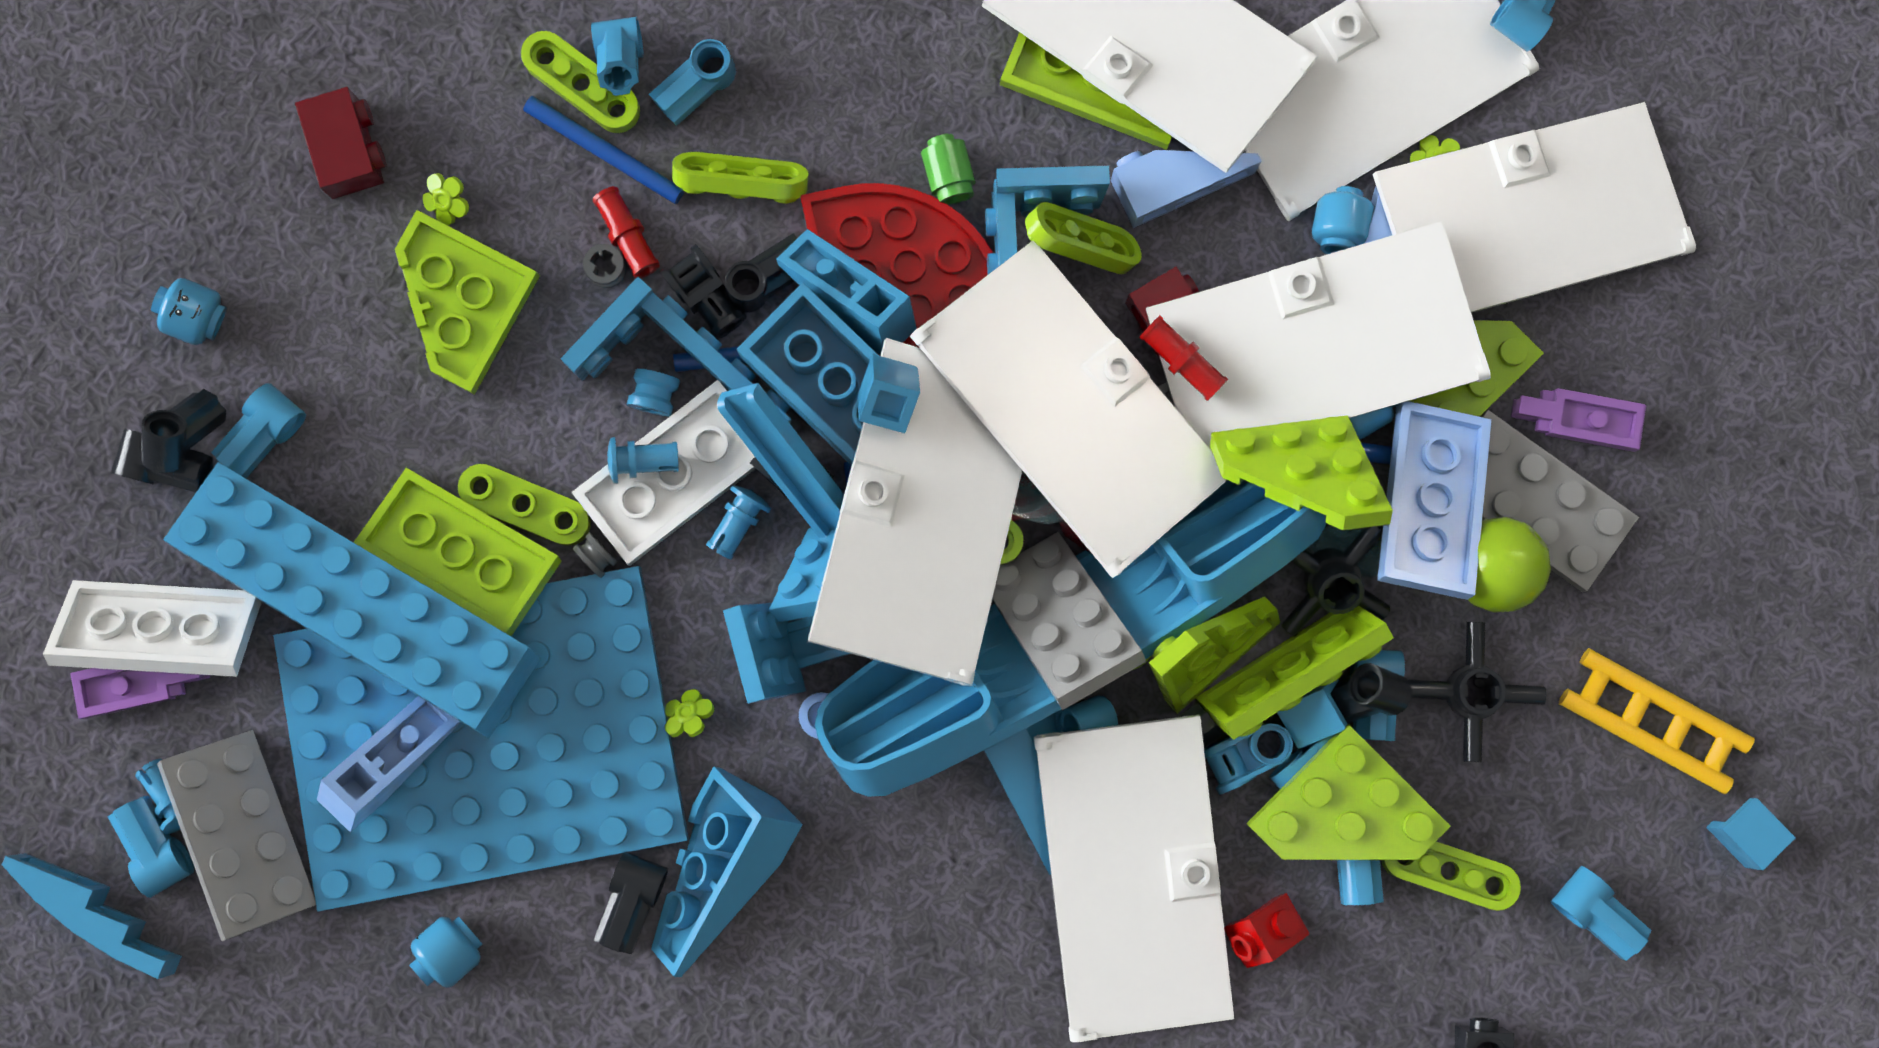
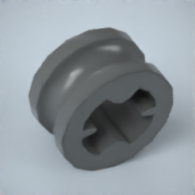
(591, 270)
(595, 555)

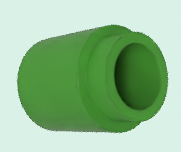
(948, 169)

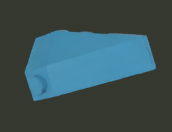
(1018, 772)
(731, 853)

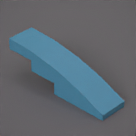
(80, 908)

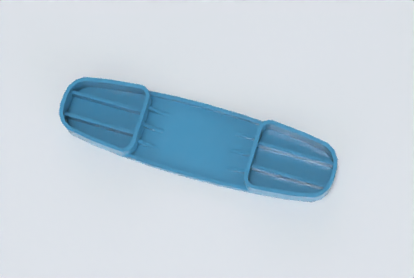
(904, 726)

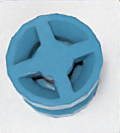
(653, 392)

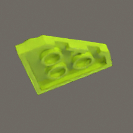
(460, 297)
(1508, 358)
(1308, 466)
(1204, 652)
(1348, 808)

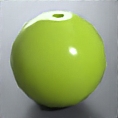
(1510, 565)

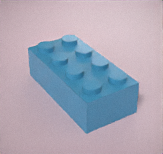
(812, 366)

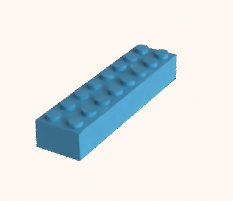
(353, 599)

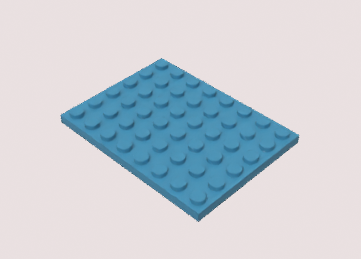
(560, 781)

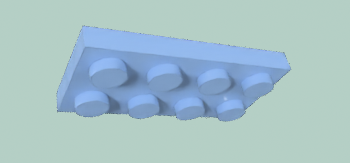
(1435, 500)

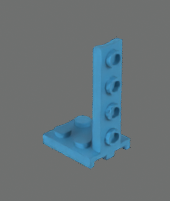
(1025, 188)
(623, 324)
(801, 480)
(772, 651)

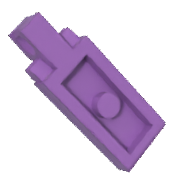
(1584, 418)
(112, 690)

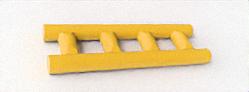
(1669, 747)

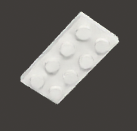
(655, 504)
(152, 628)

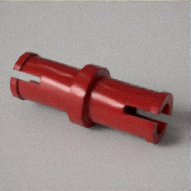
(626, 232)
(1183, 358)

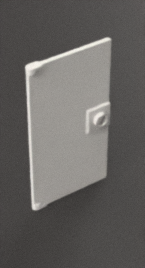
(1186, 65)
(1379, 87)
(1545, 205)
(1329, 335)
(1071, 407)
(919, 536)
(1134, 877)

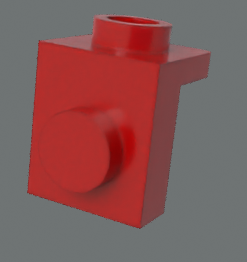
(1266, 932)

